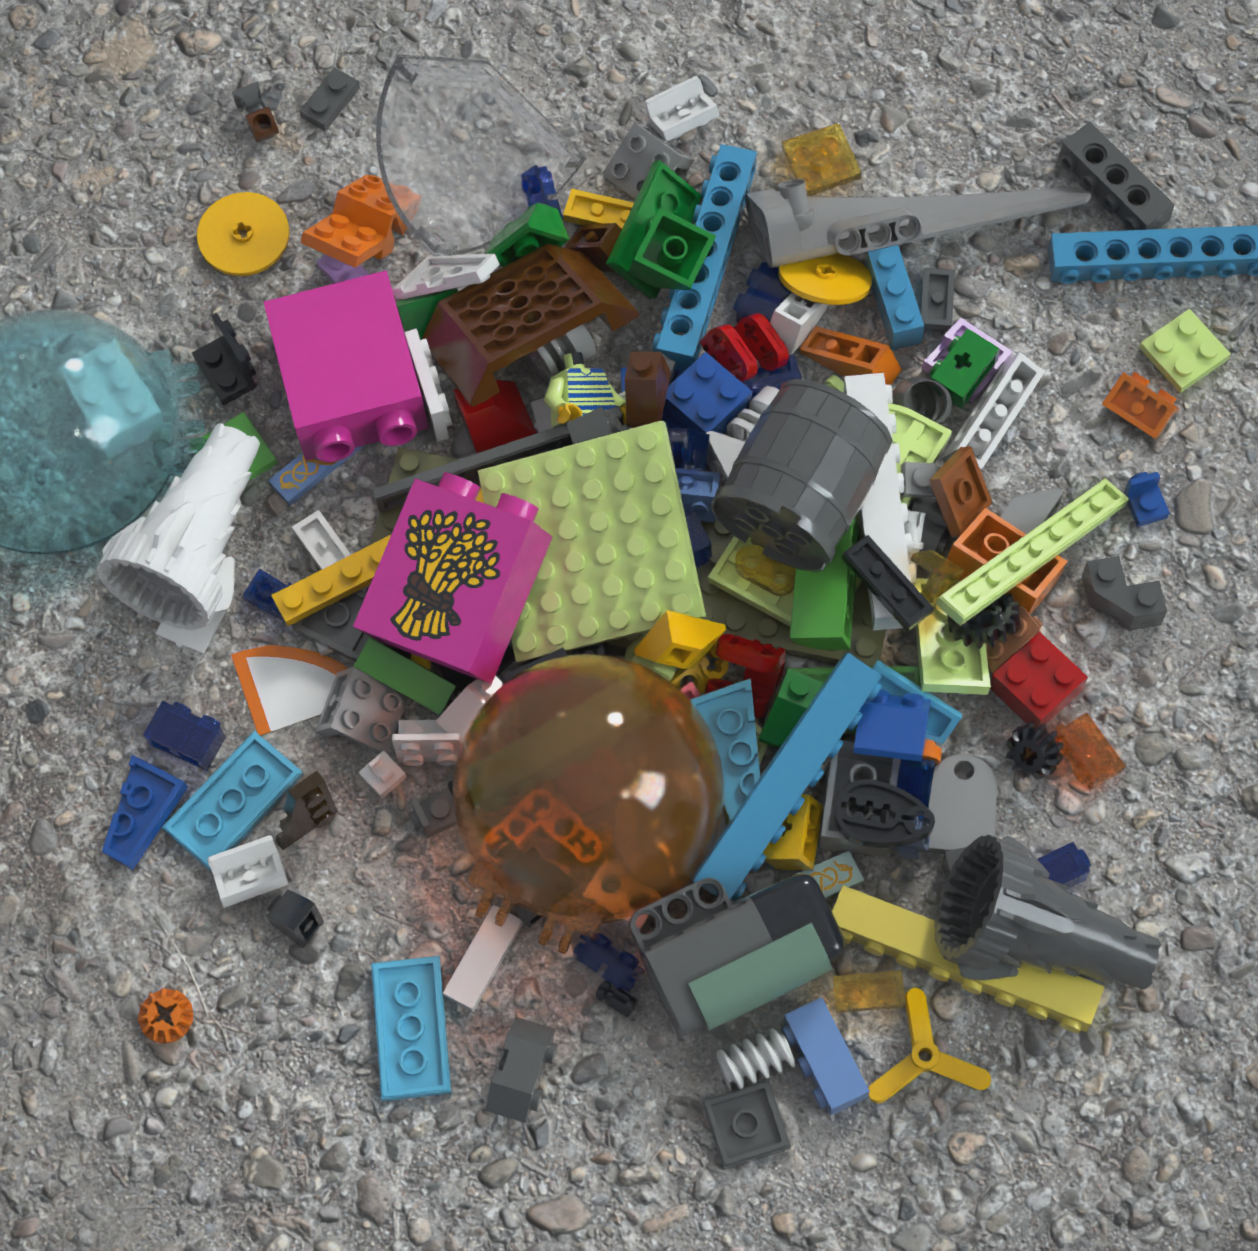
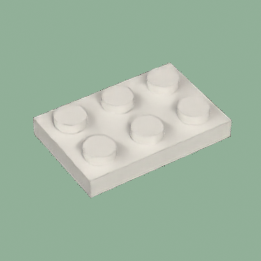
(429, 384)

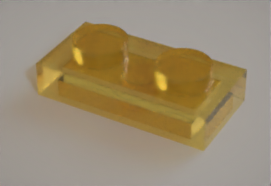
(869, 991)

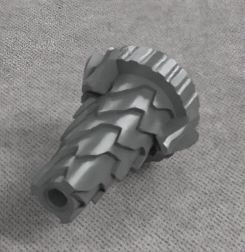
(1008, 912)

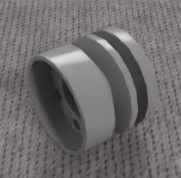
(549, 358)

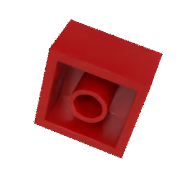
(1038, 681)

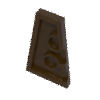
(306, 807)

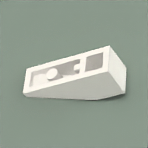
(796, 319)

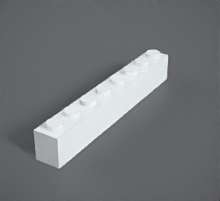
(882, 511)

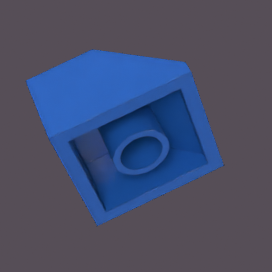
(893, 726)

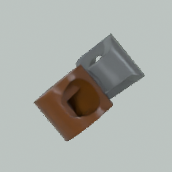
(258, 119)

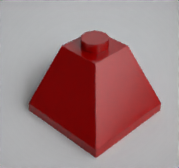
(497, 420)

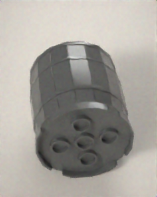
(803, 474)

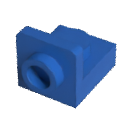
(1146, 498)

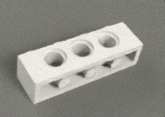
(997, 408)

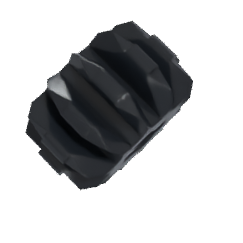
(1034, 750)

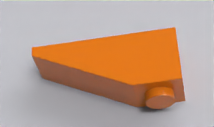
(850, 354)

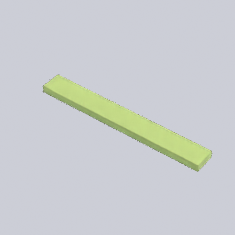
(1031, 552)

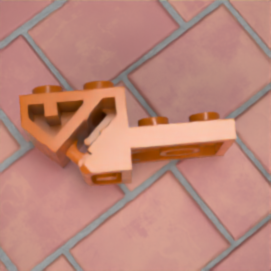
(358, 224)

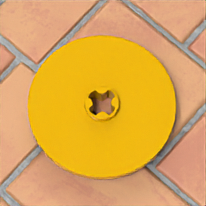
(221, 240)
(828, 279)

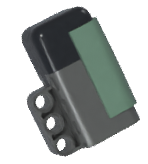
(738, 955)

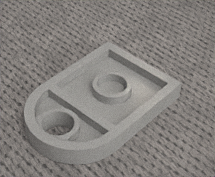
(960, 806)

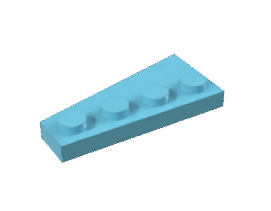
(732, 724)

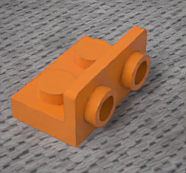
(1141, 405)

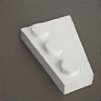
(445, 273)

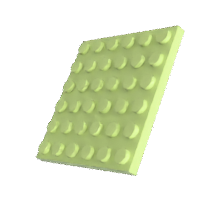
(615, 545)

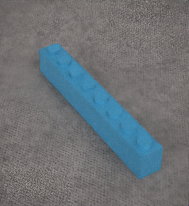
(788, 775)

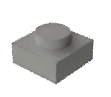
(916, 479)

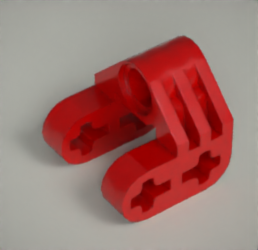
(742, 345)
(762, 665)

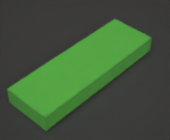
(405, 675)

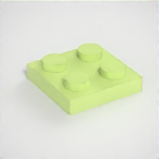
(1184, 351)

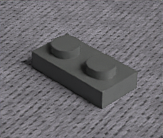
(329, 99)
(937, 298)

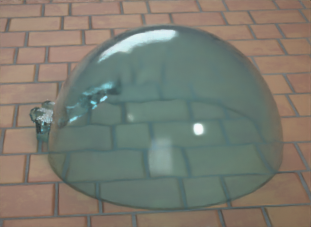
(84, 429)

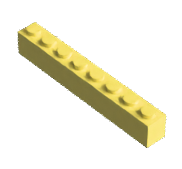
(911, 940)

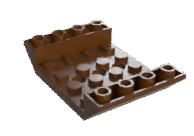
(486, 330)

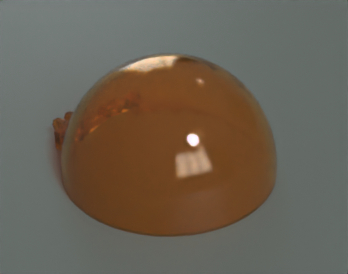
(586, 793)

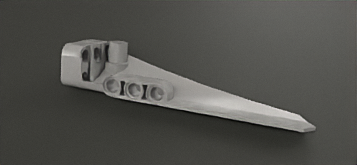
(806, 227)

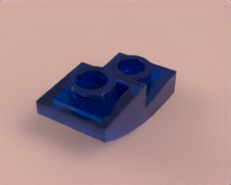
(260, 592)

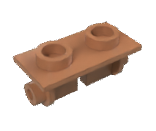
(1004, 651)

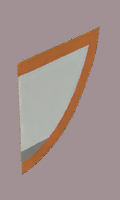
(284, 684)

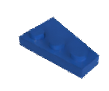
(143, 809)

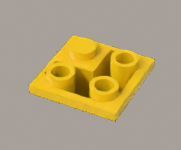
(679, 640)

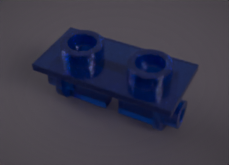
(537, 185)
(620, 964)

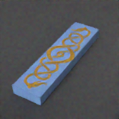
(302, 476)

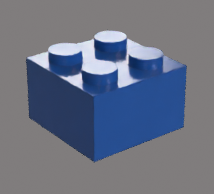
(706, 397)

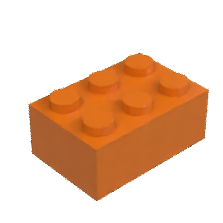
(989, 537)

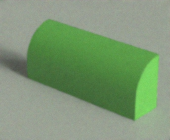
(826, 601)

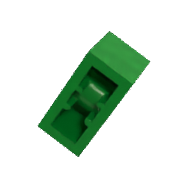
(969, 351)

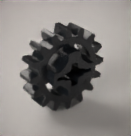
(989, 623)

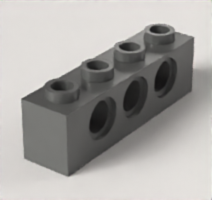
(1113, 165)

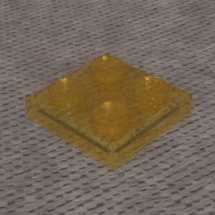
(822, 159)

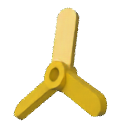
(913, 1066)

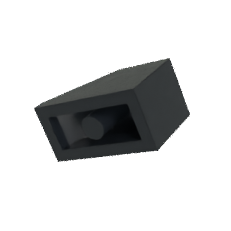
(295, 917)

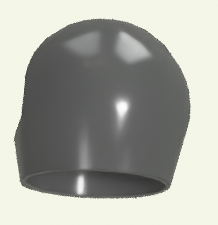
(922, 398)

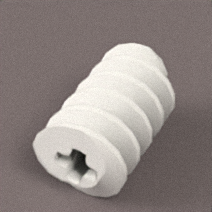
(755, 1058)

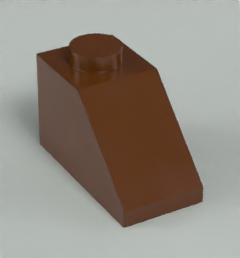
(595, 242)
(646, 387)

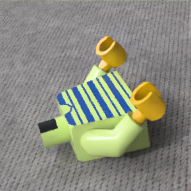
(580, 391)

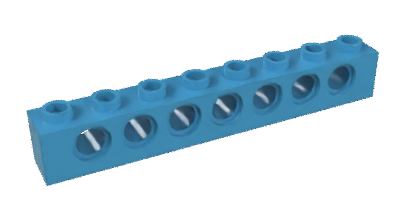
(738, 167)
(1159, 245)

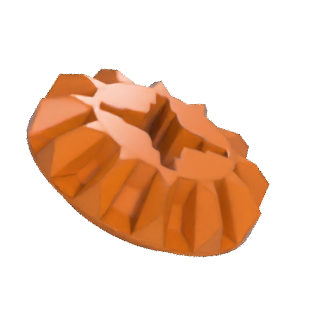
(181, 1016)

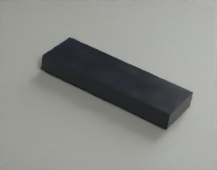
(887, 583)

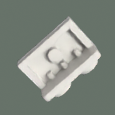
(680, 109)
(247, 871)

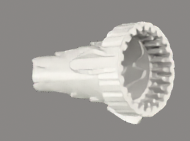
(173, 558)

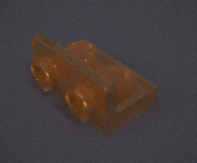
(1088, 751)

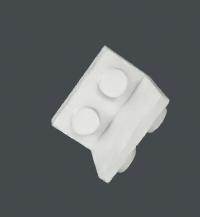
(423, 742)

